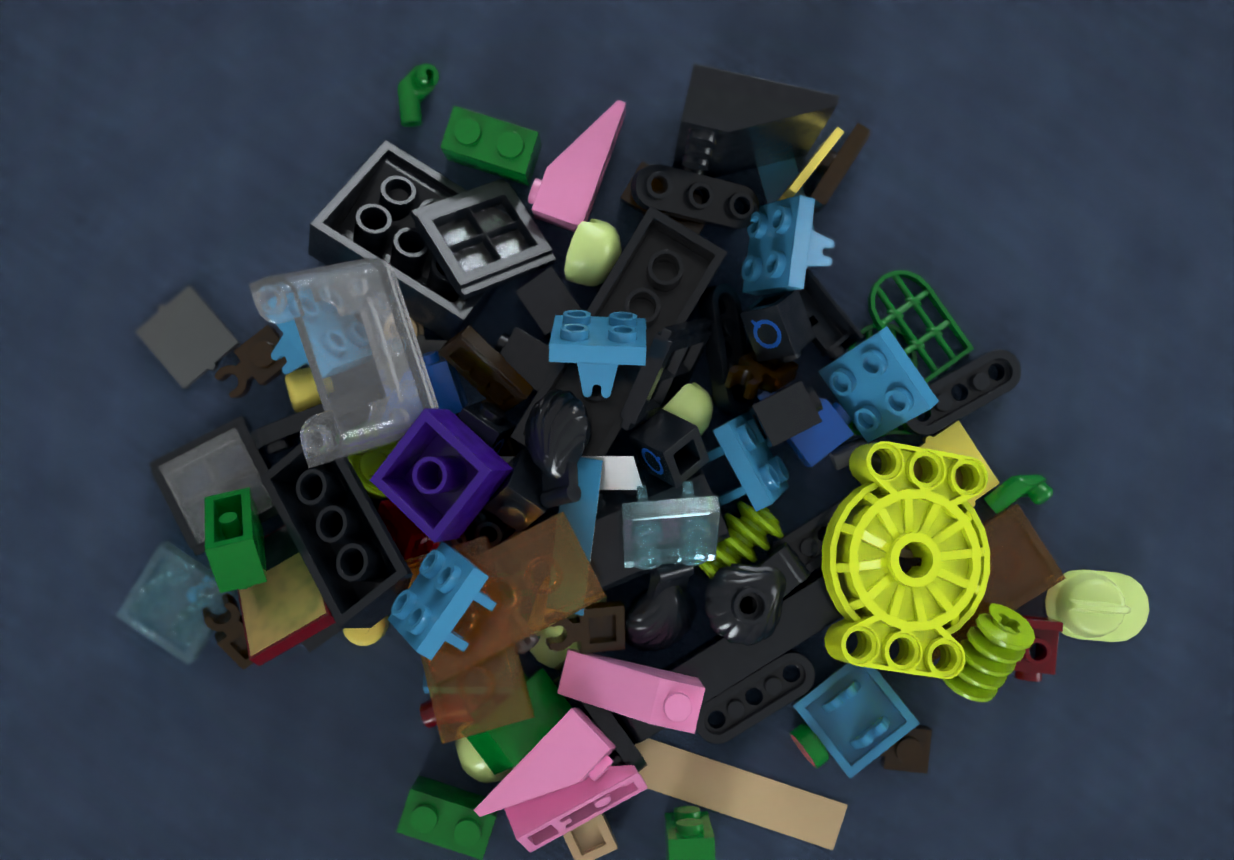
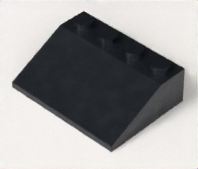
(746, 122)
(375, 221)

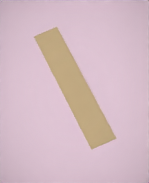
(741, 794)

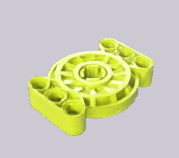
(864, 553)

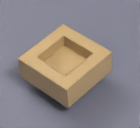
(591, 839)

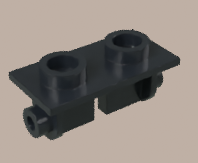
(829, 323)

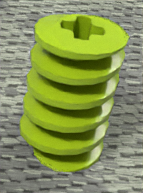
(744, 535)
(991, 652)

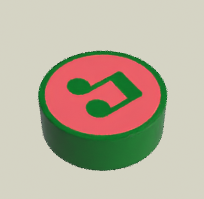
(810, 745)

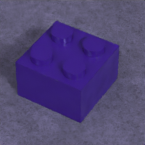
(441, 474)

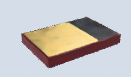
(284, 607)

